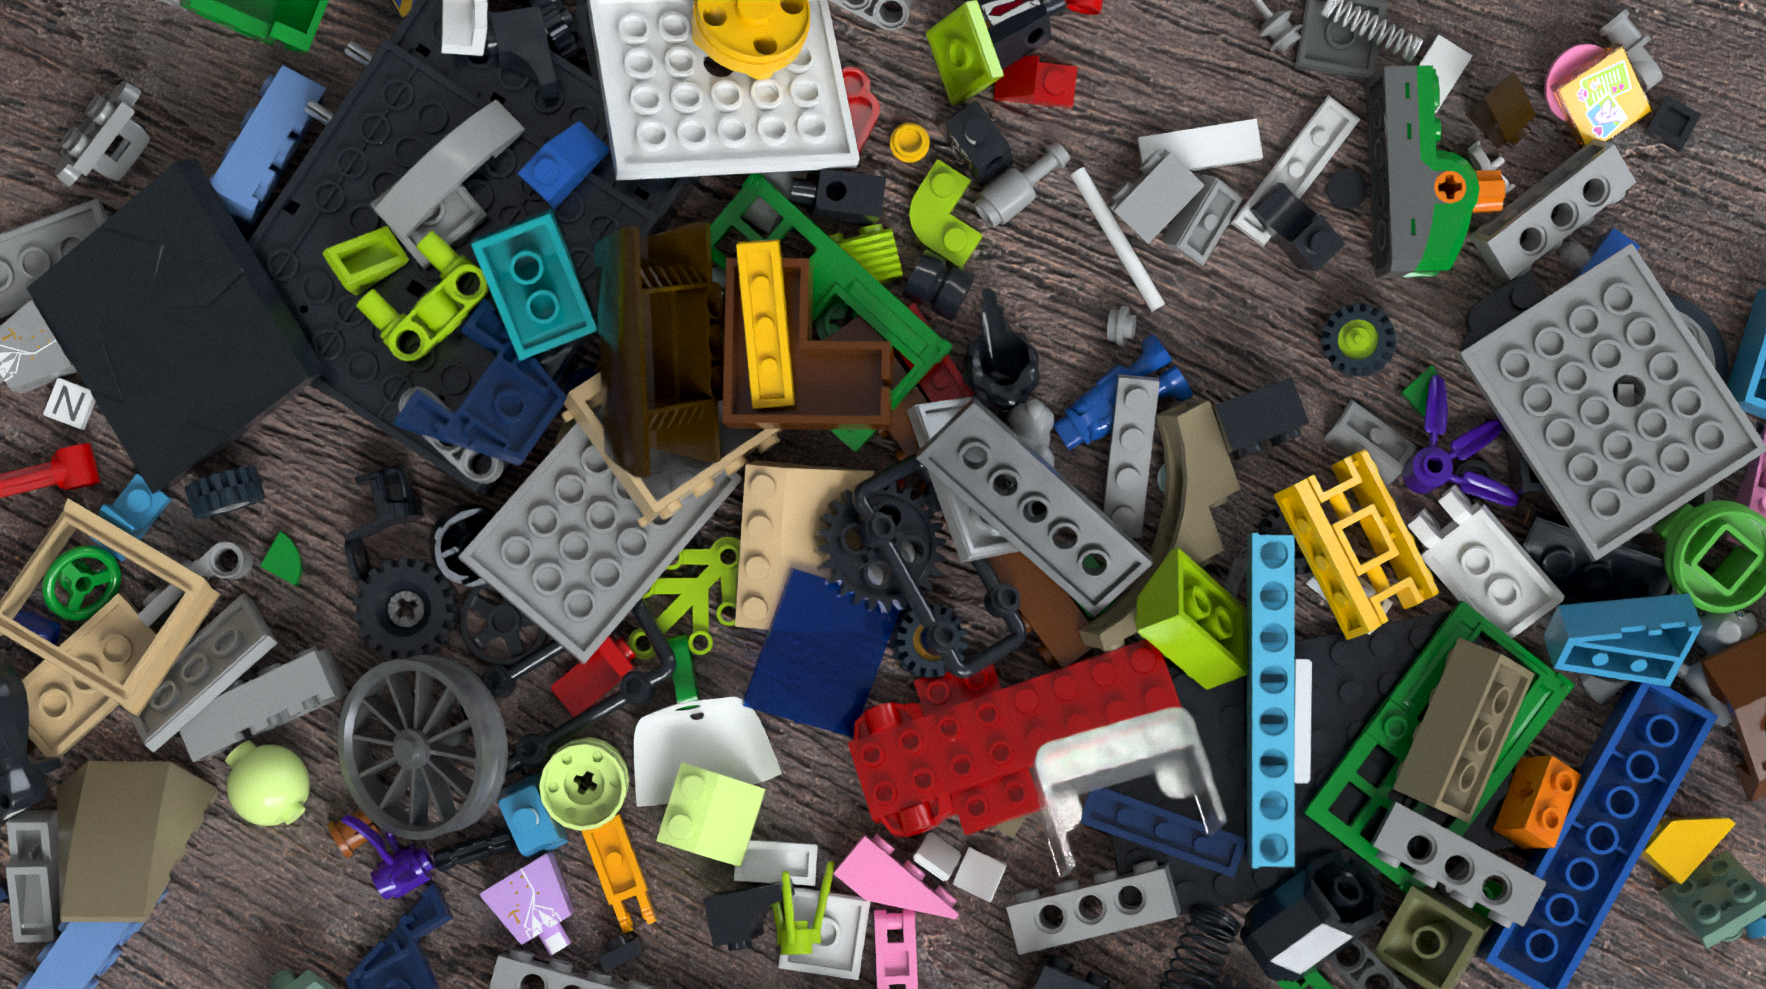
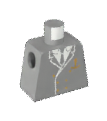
(31, 351)

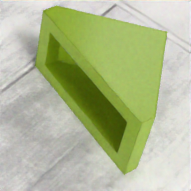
(366, 259)

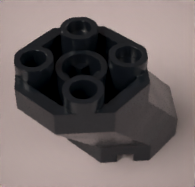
(1312, 917)

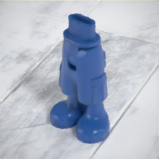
(1093, 412)

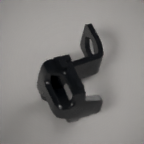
(398, 510)

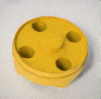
(750, 28)

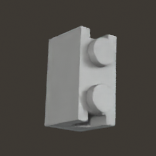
(1155, 195)

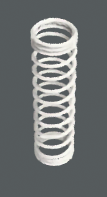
(1410, 50)

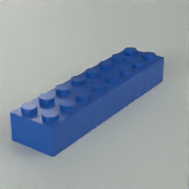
(1610, 820)

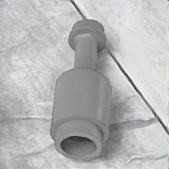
(1015, 189)

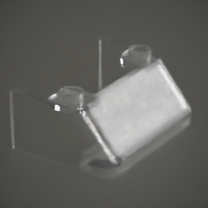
(1116, 753)

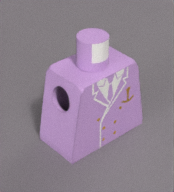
(533, 903)

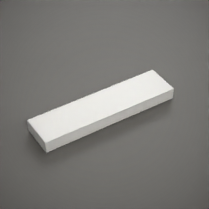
(1301, 161)

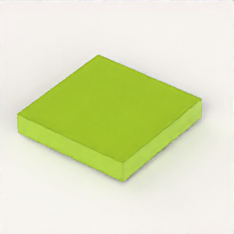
(964, 53)

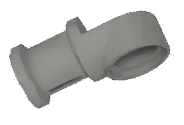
(1625, 32)

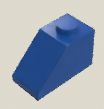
(563, 163)

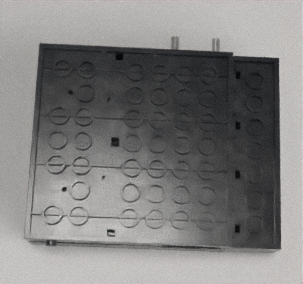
(382, 128)

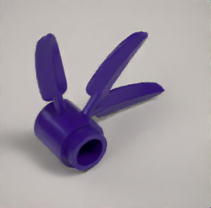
(1434, 467)
(399, 872)

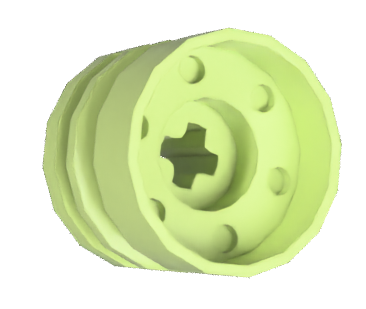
(580, 807)

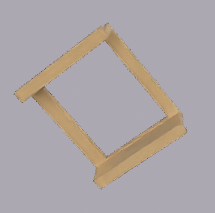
(167, 644)

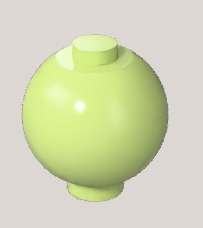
(267, 783)

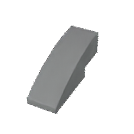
(33, 875)

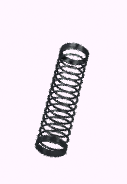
(1197, 917)

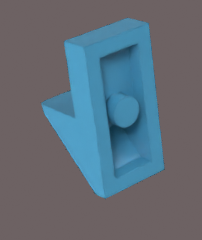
(134, 510)

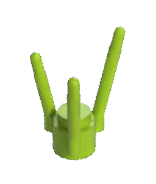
(794, 935)

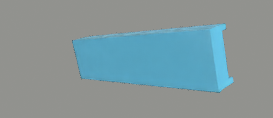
(1270, 701)

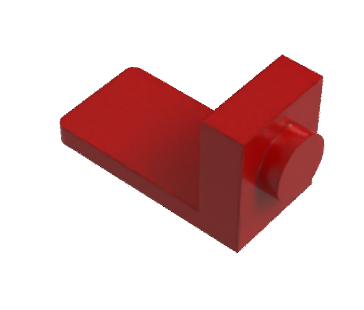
(596, 677)

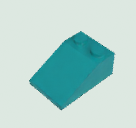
(534, 284)

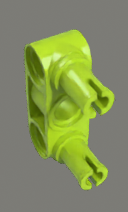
(437, 311)

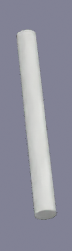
(1117, 239)

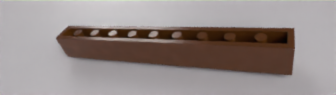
(1043, 603)

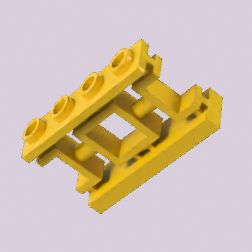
(1332, 556)

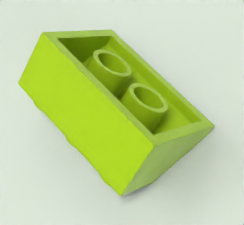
(1194, 621)

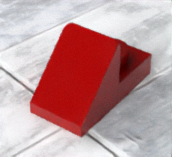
(1037, 83)

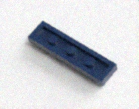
(1162, 831)

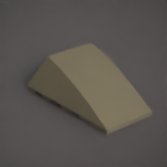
(123, 834)

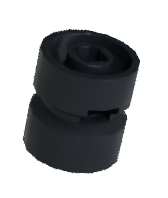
(938, 285)

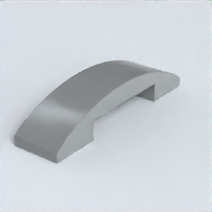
(446, 167)

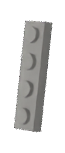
(1130, 452)

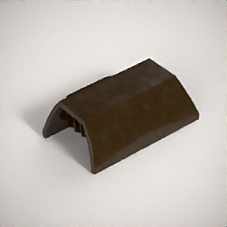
(659, 345)

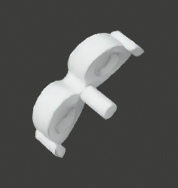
(1481, 162)

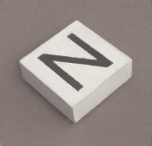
(70, 404)

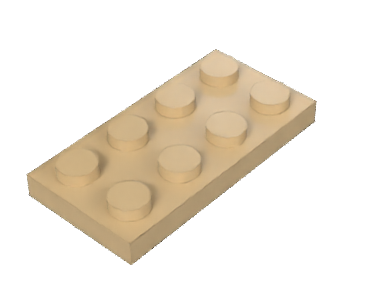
(64, 706)

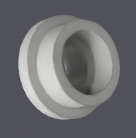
(1121, 325)

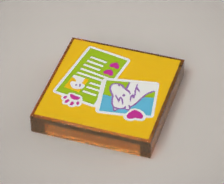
(1602, 96)

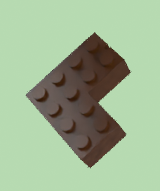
(833, 381)

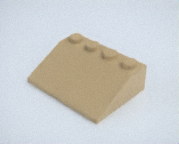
(779, 528)

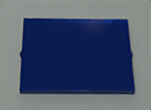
(819, 656)

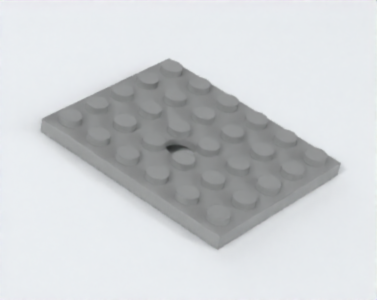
(1553, 392)

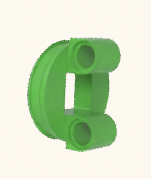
(1693, 531)

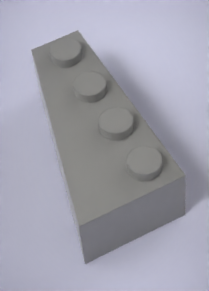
(265, 703)

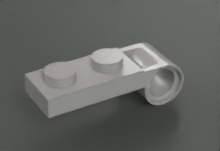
(162, 602)

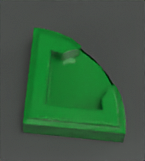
(1417, 391)
(284, 559)

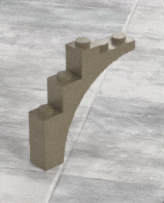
(1196, 480)

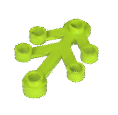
(695, 593)

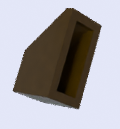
(1504, 113)

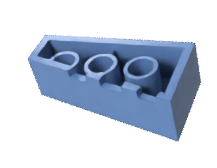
(265, 145)
(80, 954)

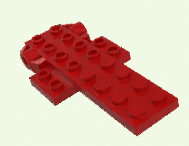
(973, 742)

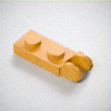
(619, 870)

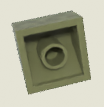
(1432, 939)

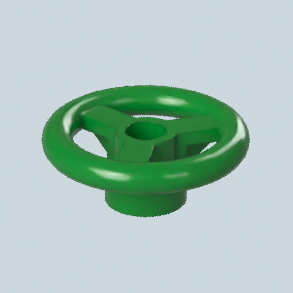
(68, 569)

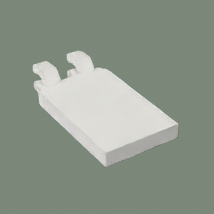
(1484, 564)

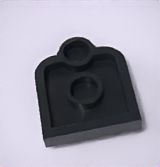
(1501, 308)

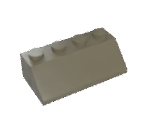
(1463, 729)

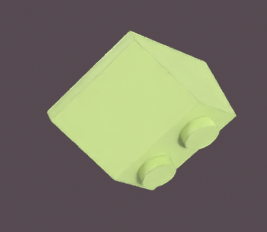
(711, 814)

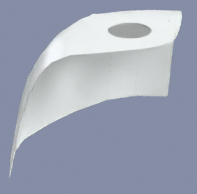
(724, 742)

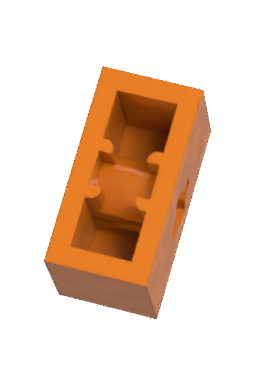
(1537, 802)

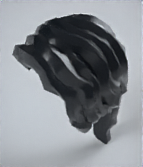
(1000, 362)

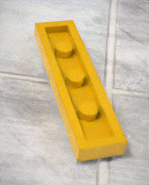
(765, 323)

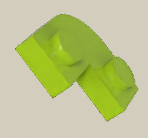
(933, 219)

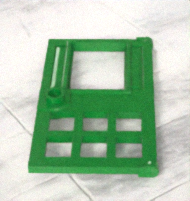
(843, 276)
(1397, 718)

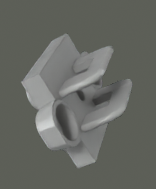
(105, 119)

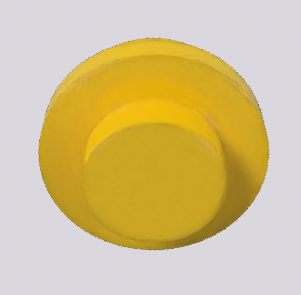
(909, 142)

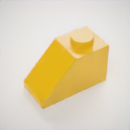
(1683, 843)

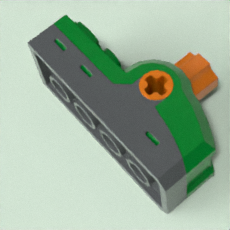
(1418, 193)

